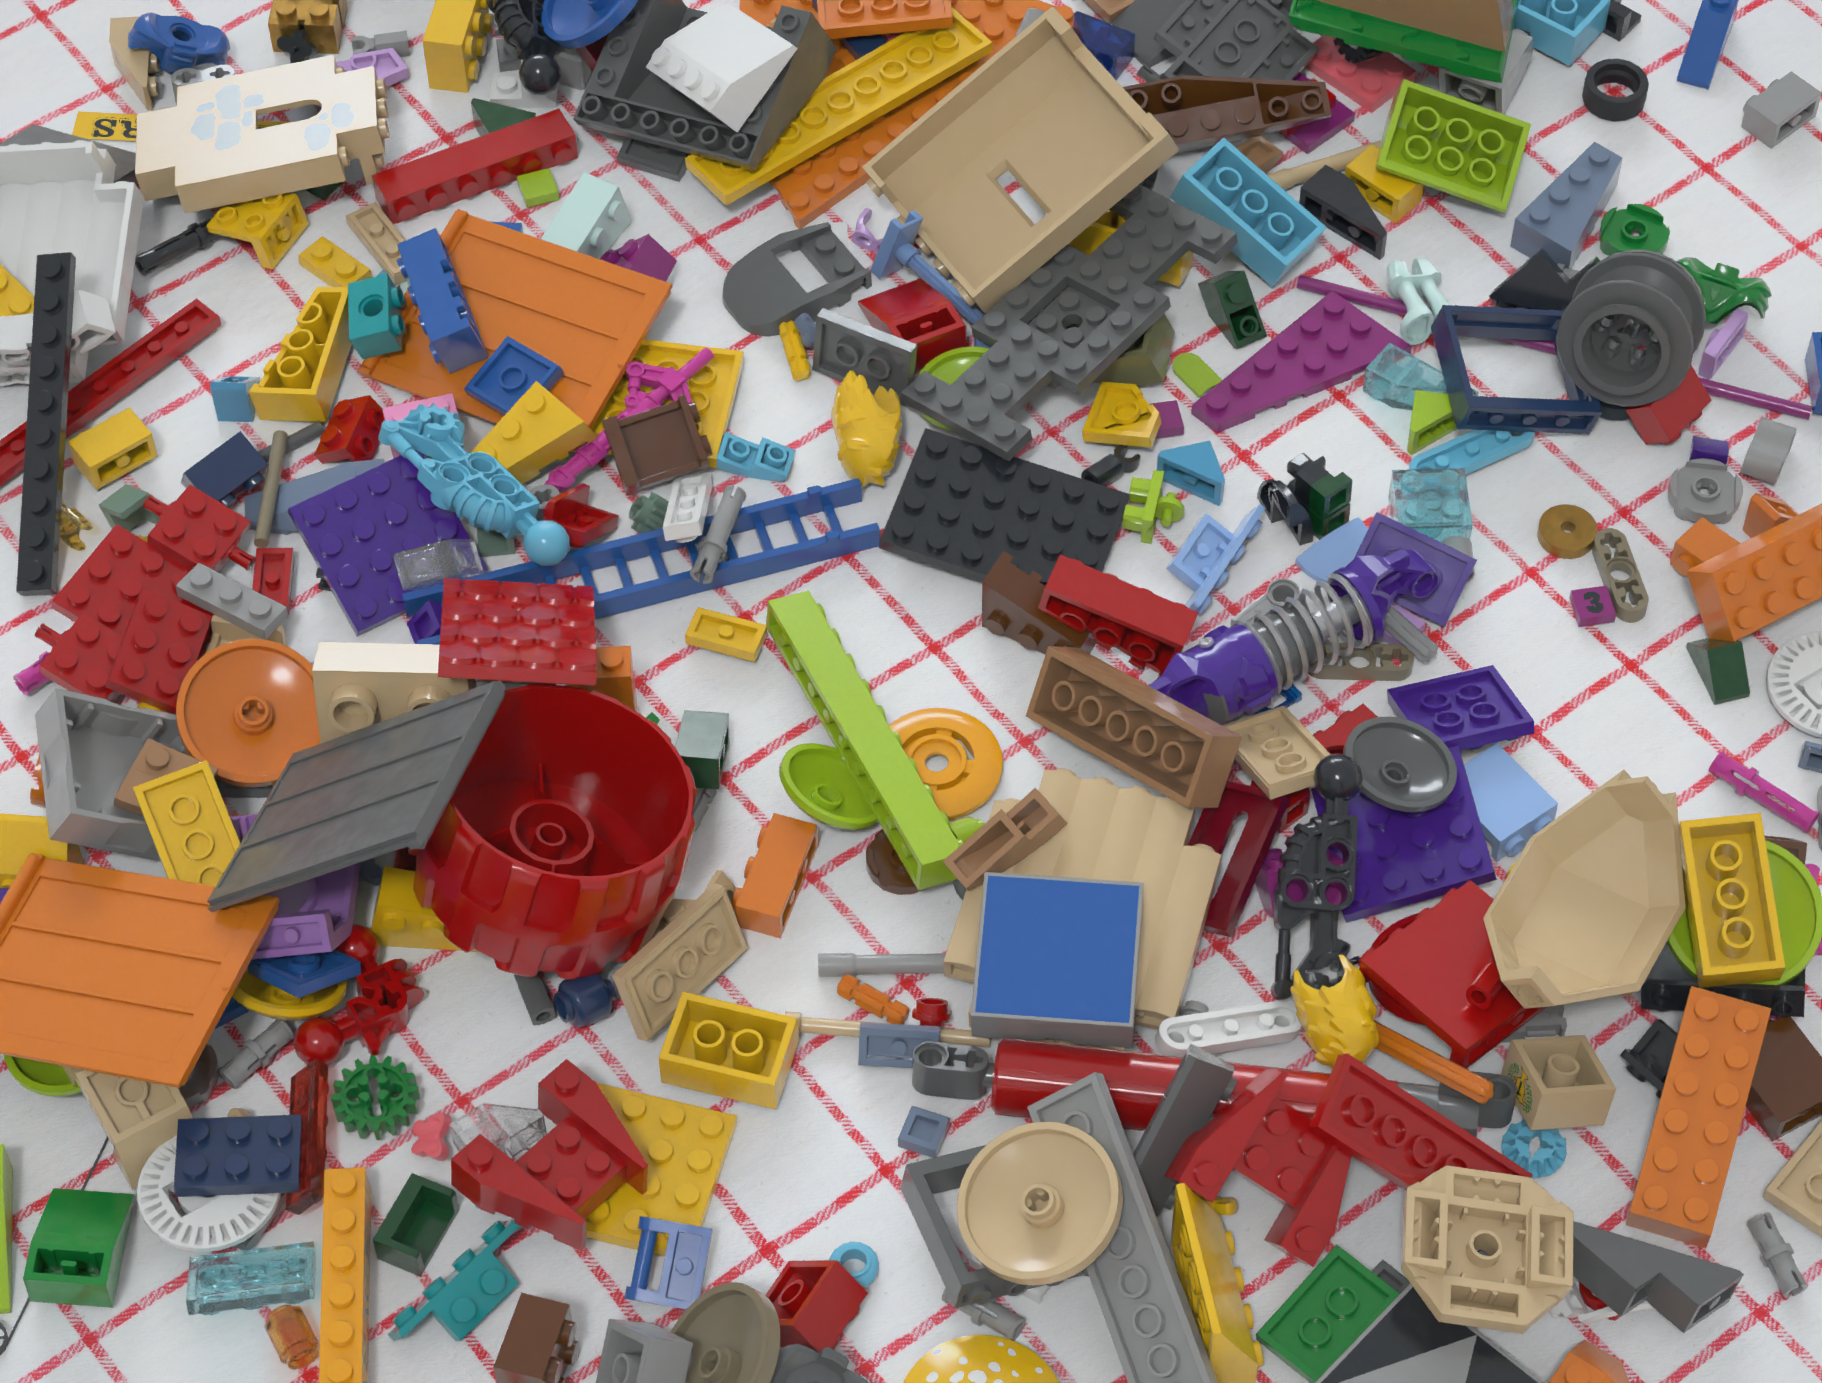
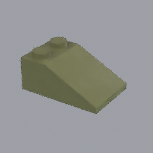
(1145, 359)

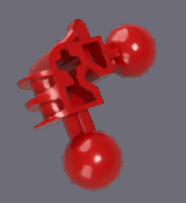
(366, 1014)

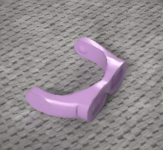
(862, 232)

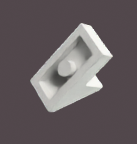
(509, 92)

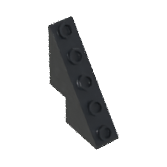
(1539, 285)

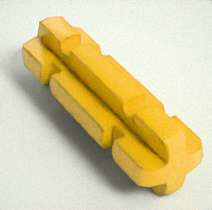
(794, 351)

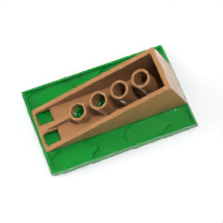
(1451, 34)

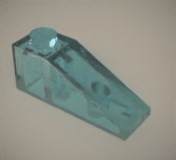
(1396, 376)

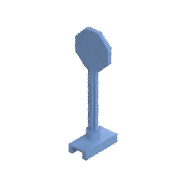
(898, 251)

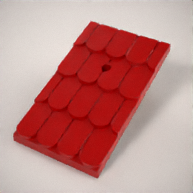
(517, 632)

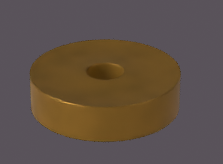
(1569, 518)

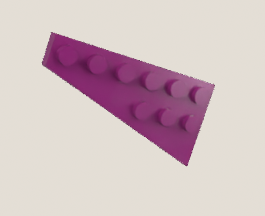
(1302, 360)

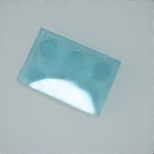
(251, 1278)

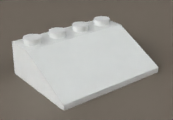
(722, 63)

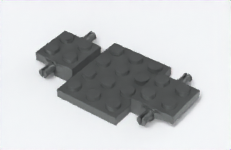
(1233, 41)

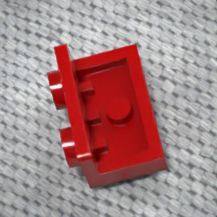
(351, 431)
(579, 520)

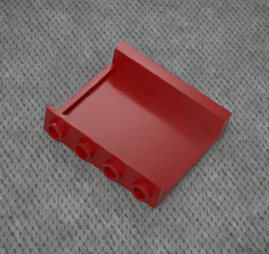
(1433, 966)

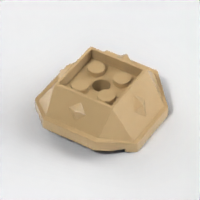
(1508, 1219)

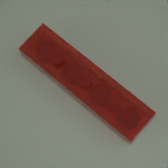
(309, 1098)

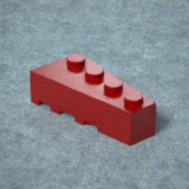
(1117, 613)

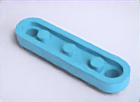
(1473, 450)

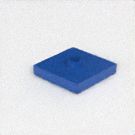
(510, 374)
(306, 972)

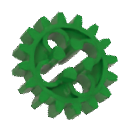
(361, 1113)

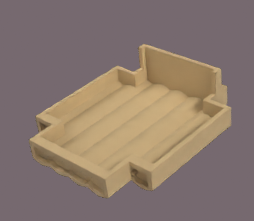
(1118, 838)

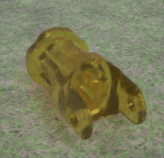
(71, 523)

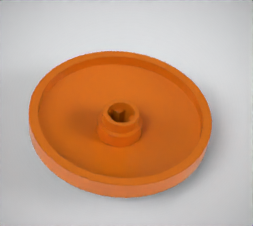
(248, 710)

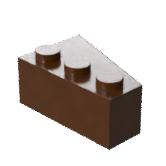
(1012, 610)

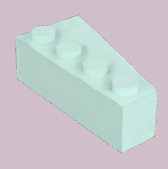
(589, 217)

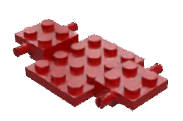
(111, 578)

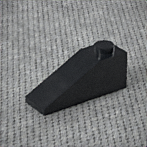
(1343, 210)

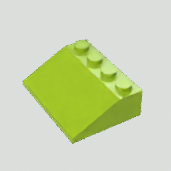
(1452, 145)

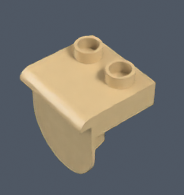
(376, 682)

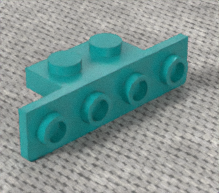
(467, 1292)

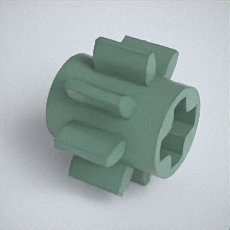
(648, 513)

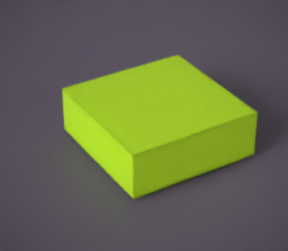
(537, 187)

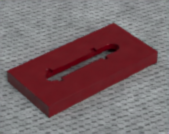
(1250, 852)

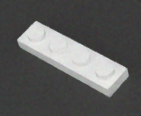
(687, 507)

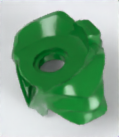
(1725, 291)

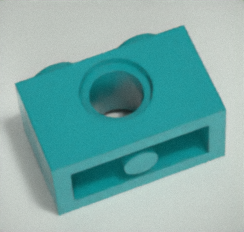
(375, 316)

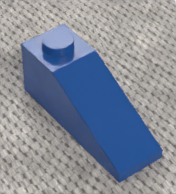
(1707, 42)

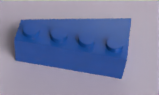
(441, 301)

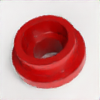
(931, 1011)

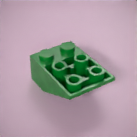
(78, 1248)

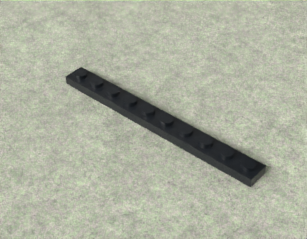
(46, 425)

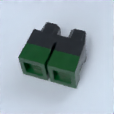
(1320, 493)

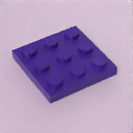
(1464, 708)

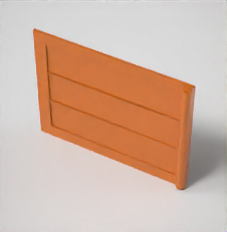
(543, 296)
(118, 968)

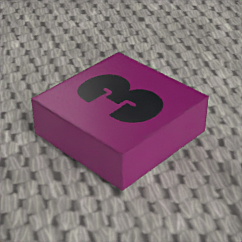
(1592, 606)

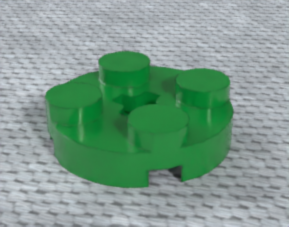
(1637, 217)

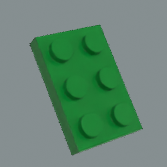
(1326, 1314)

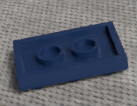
(238, 1155)

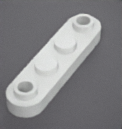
(1229, 1029)

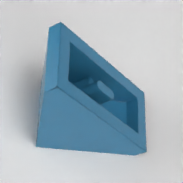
(232, 398)
(1193, 470)

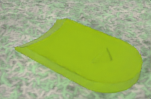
(1195, 373)

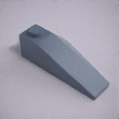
(302, 489)

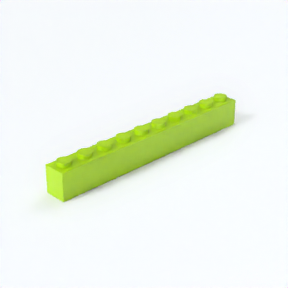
(863, 738)

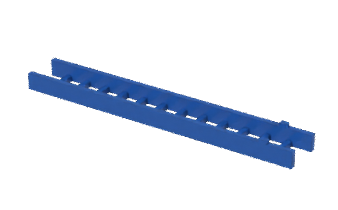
(652, 543)

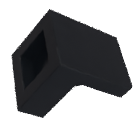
(1620, 20)

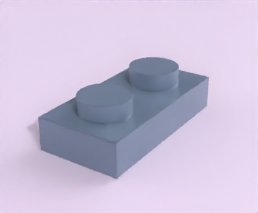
(892, 1043)

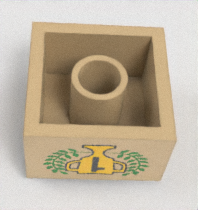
(1559, 1082)

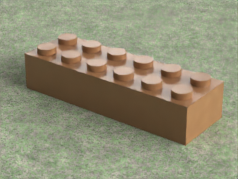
(1133, 727)

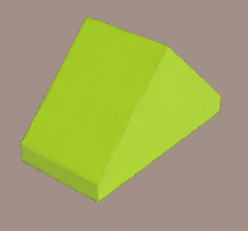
(1430, 420)

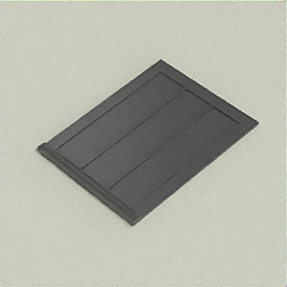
(359, 796)

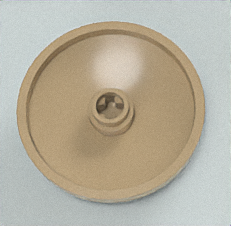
(1039, 1203)

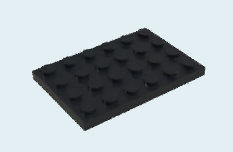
(971, 505)

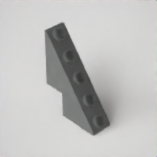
(1631, 1271)

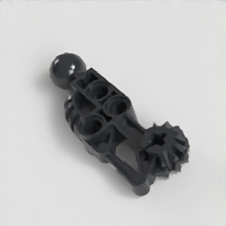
(522, 28)
(1306, 864)

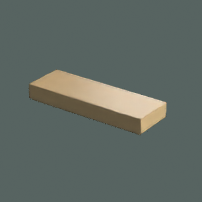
(379, 238)

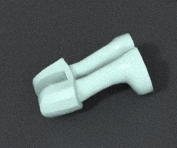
(1411, 288)

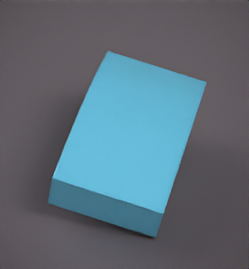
(761, 461)

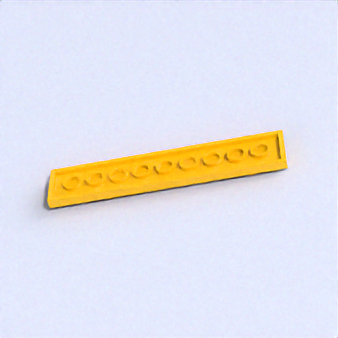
(852, 100)

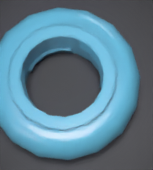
(859, 1251)

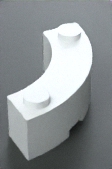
(90, 327)

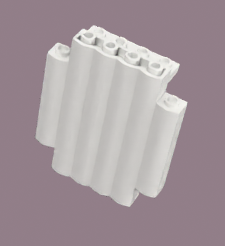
(62, 203)

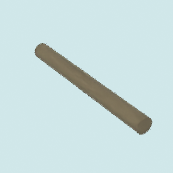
(270, 489)

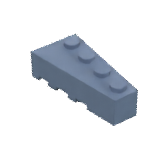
(1568, 207)

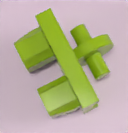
(1144, 519)

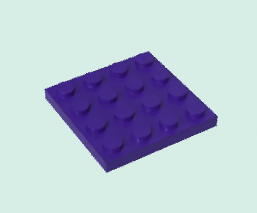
(360, 528)
(1415, 854)

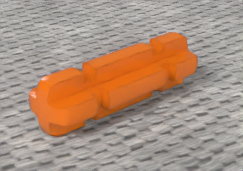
(872, 1000)

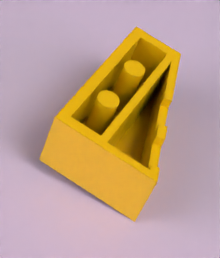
(535, 434)

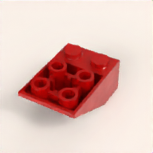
(919, 316)

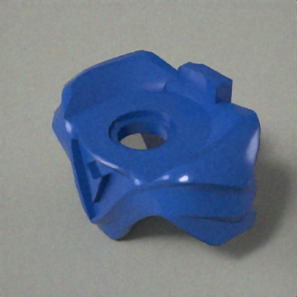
(179, 41)

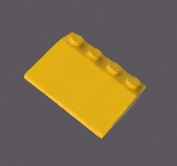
(1213, 1288)

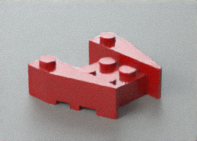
(1278, 1154)
(564, 1171)

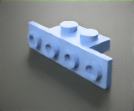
(1208, 552)

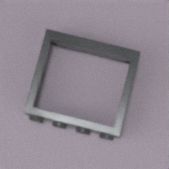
(918, 1186)

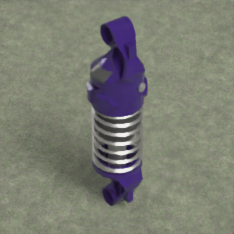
(1249, 664)

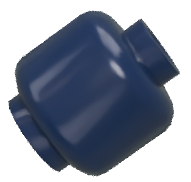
(584, 1000)

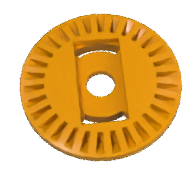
(964, 782)

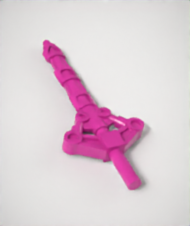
(667, 385)

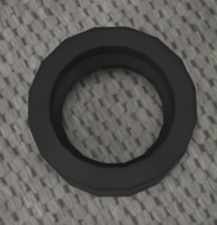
(1612, 107)

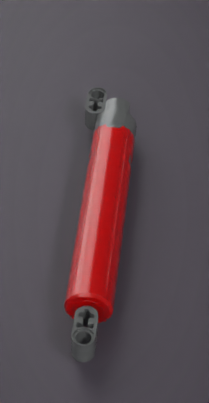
(1137, 1081)

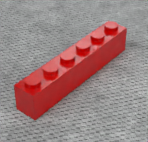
(474, 166)

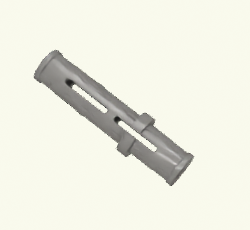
(713, 545)

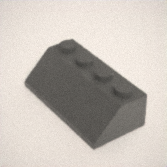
(1182, 1111)

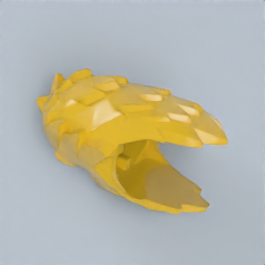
(866, 429)
(1338, 1016)

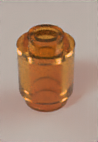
(292, 1336)

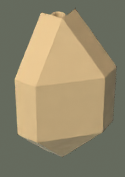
(1591, 897)

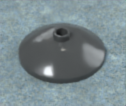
(1402, 764)

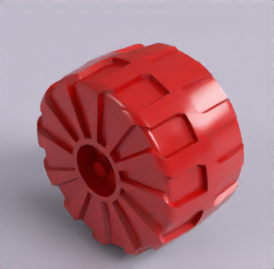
(560, 835)

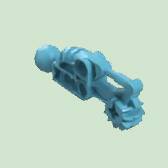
(473, 482)

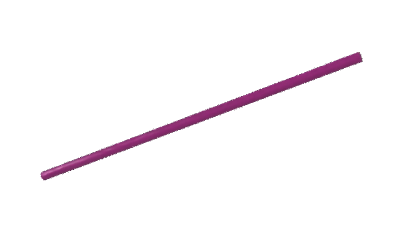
(1712, 387)

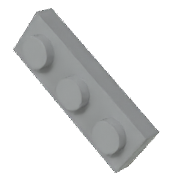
(232, 601)

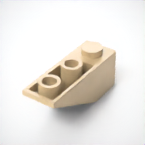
(134, 64)

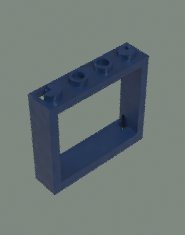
(1506, 413)

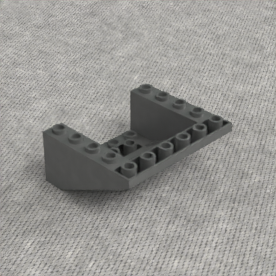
(641, 106)

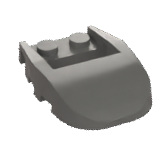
(765, 294)

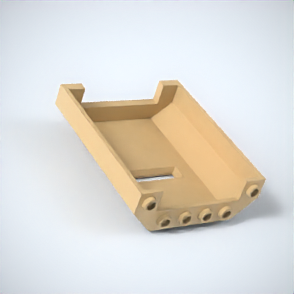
(1046, 119)

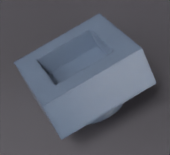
(923, 1132)

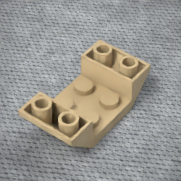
(133, 1115)

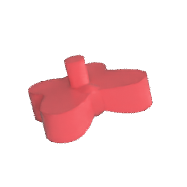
(431, 1137)

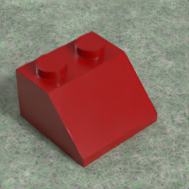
(815, 1302)

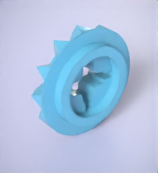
(1546, 1160)

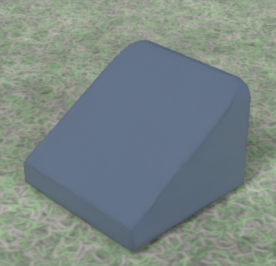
(1811, 757)

